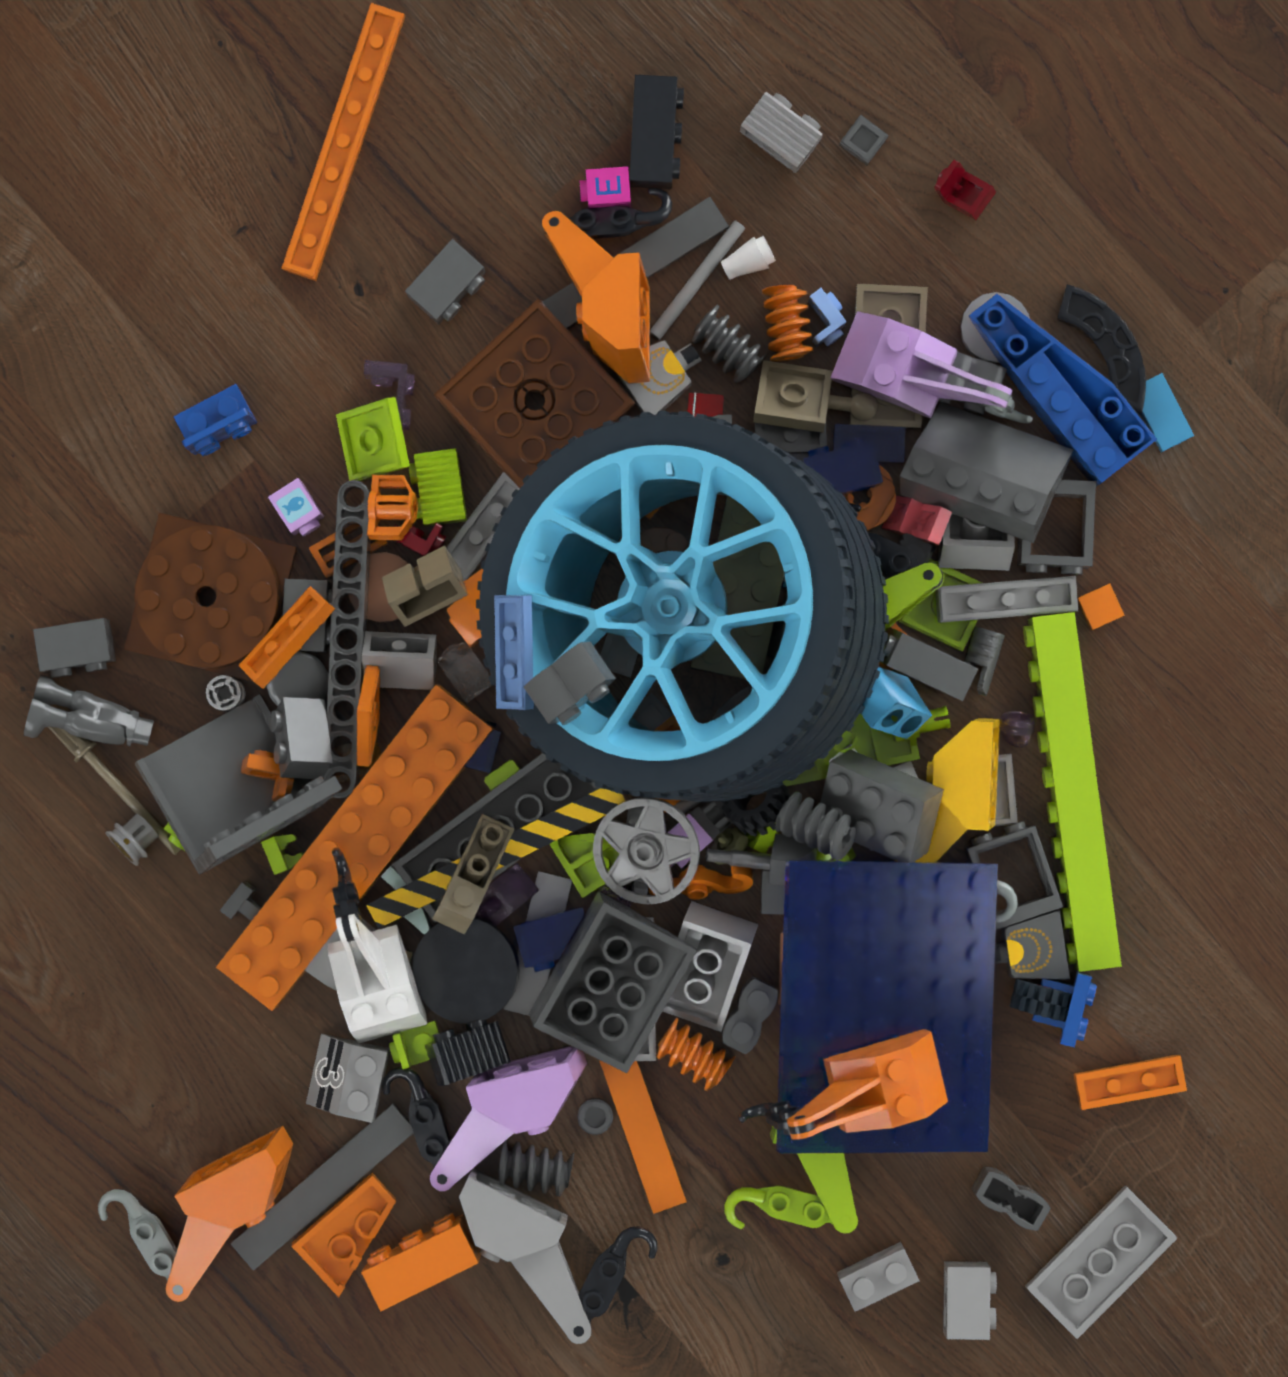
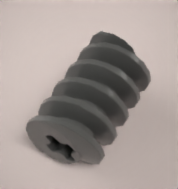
(727, 345)
(814, 827)
(535, 1168)

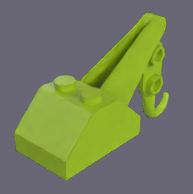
(831, 1205)

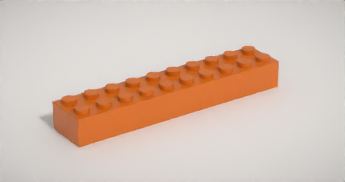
(369, 832)

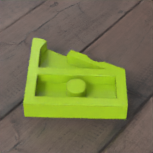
(577, 858)

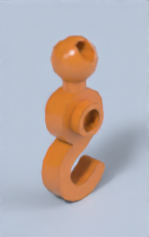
(708, 880)

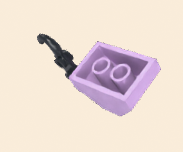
(503, 1102)

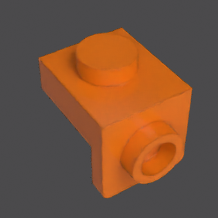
(263, 765)

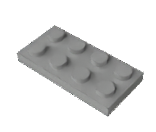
(1101, 1262)

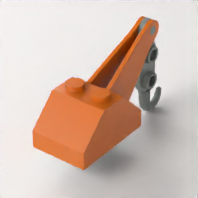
(217, 1201)

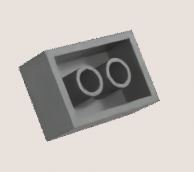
(885, 805)

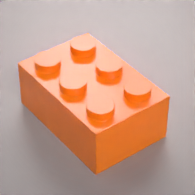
(420, 1261)

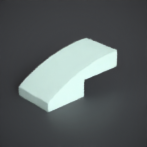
(419, 917)

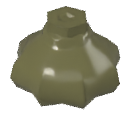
(730, 840)

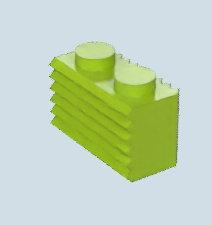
(439, 487)

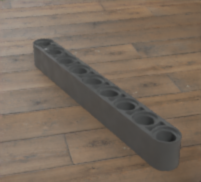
(341, 622)

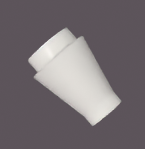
(749, 258)

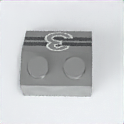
(348, 1077)

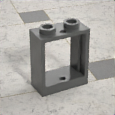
(1068, 564)
(928, 664)
(1014, 832)

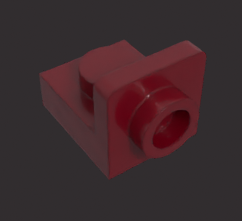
(414, 541)

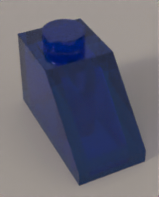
(547, 937)

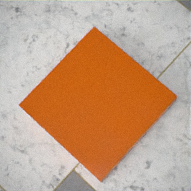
(368, 715)

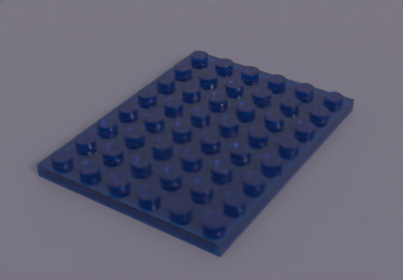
(880, 957)

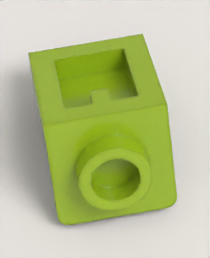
(410, 1044)

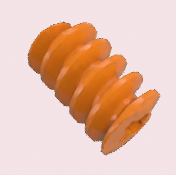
(786, 322)
(693, 1055)

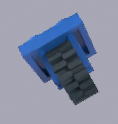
(1057, 1004)

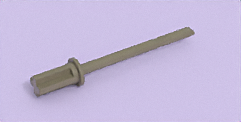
(81, 749)

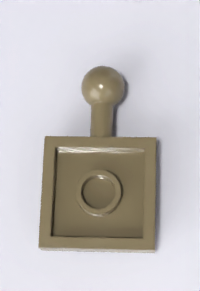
(800, 398)

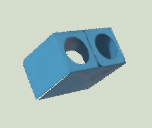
(898, 697)

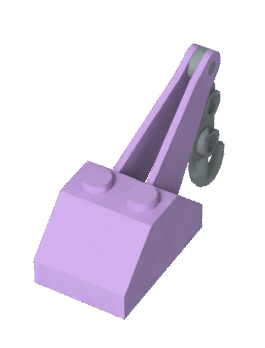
(911, 369)

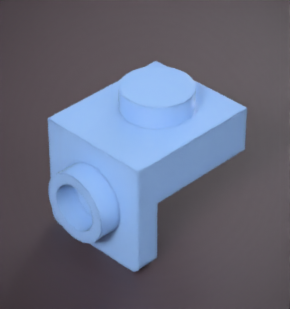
(828, 310)

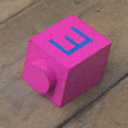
(606, 187)

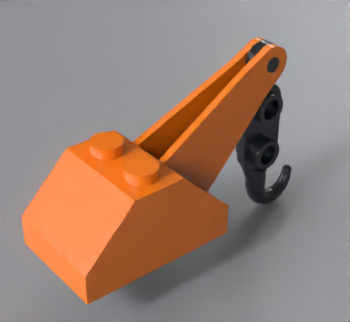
(611, 288)
(867, 1089)

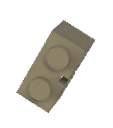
(425, 588)

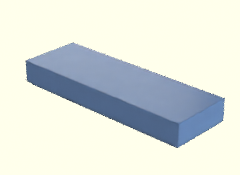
(513, 651)

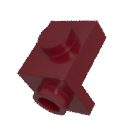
(963, 190)

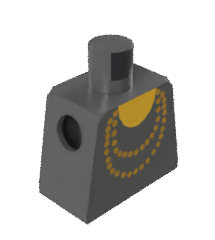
(1034, 948)

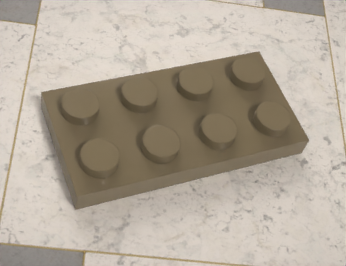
(902, 305)

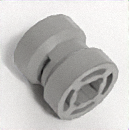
(231, 695)

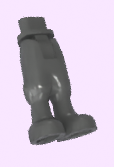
(90, 716)

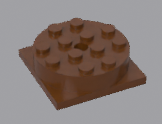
(524, 360)
(186, 561)

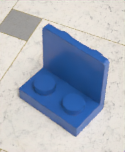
(215, 420)

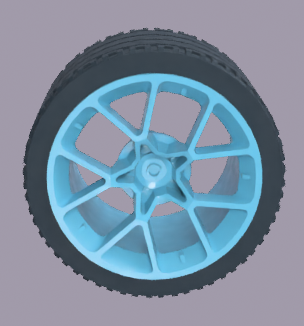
(677, 606)

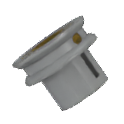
(127, 840)

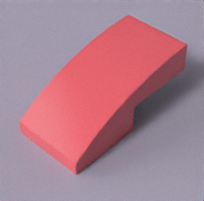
(918, 519)

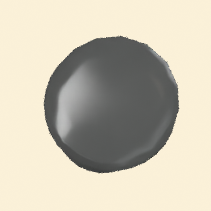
(300, 678)

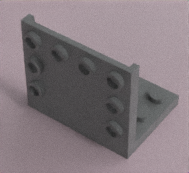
(208, 797)

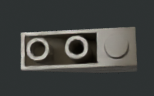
(473, 874)

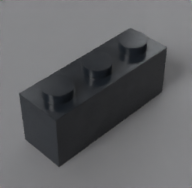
(655, 131)

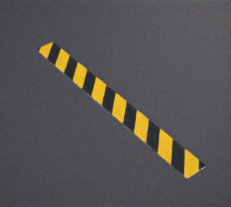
(520, 844)

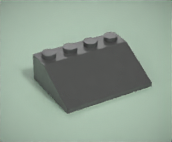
(985, 471)
(611, 983)

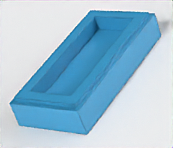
(1164, 414)

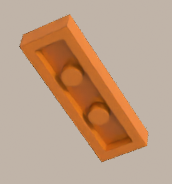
(286, 637)
(1130, 1082)

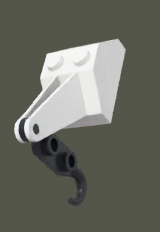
(370, 969)

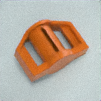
(390, 507)

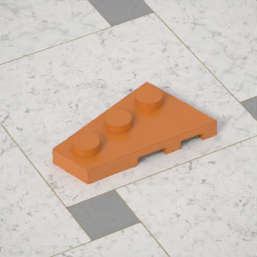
(344, 1232)

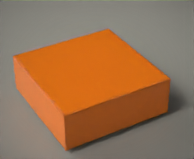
(1100, 607)

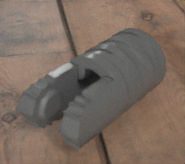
(984, 651)

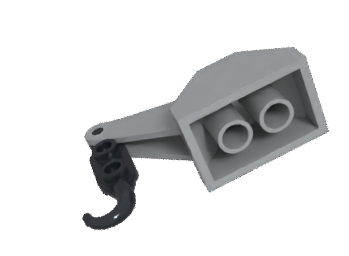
(528, 1235)

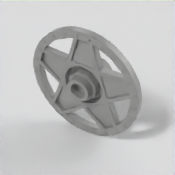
(646, 850)

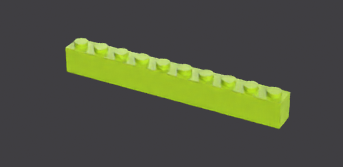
(1073, 791)

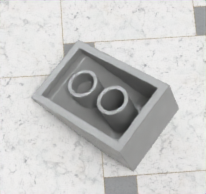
(974, 546)
(716, 968)

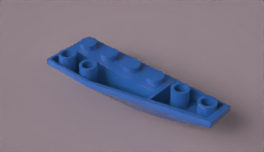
(1064, 391)

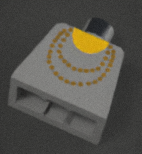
(667, 378)

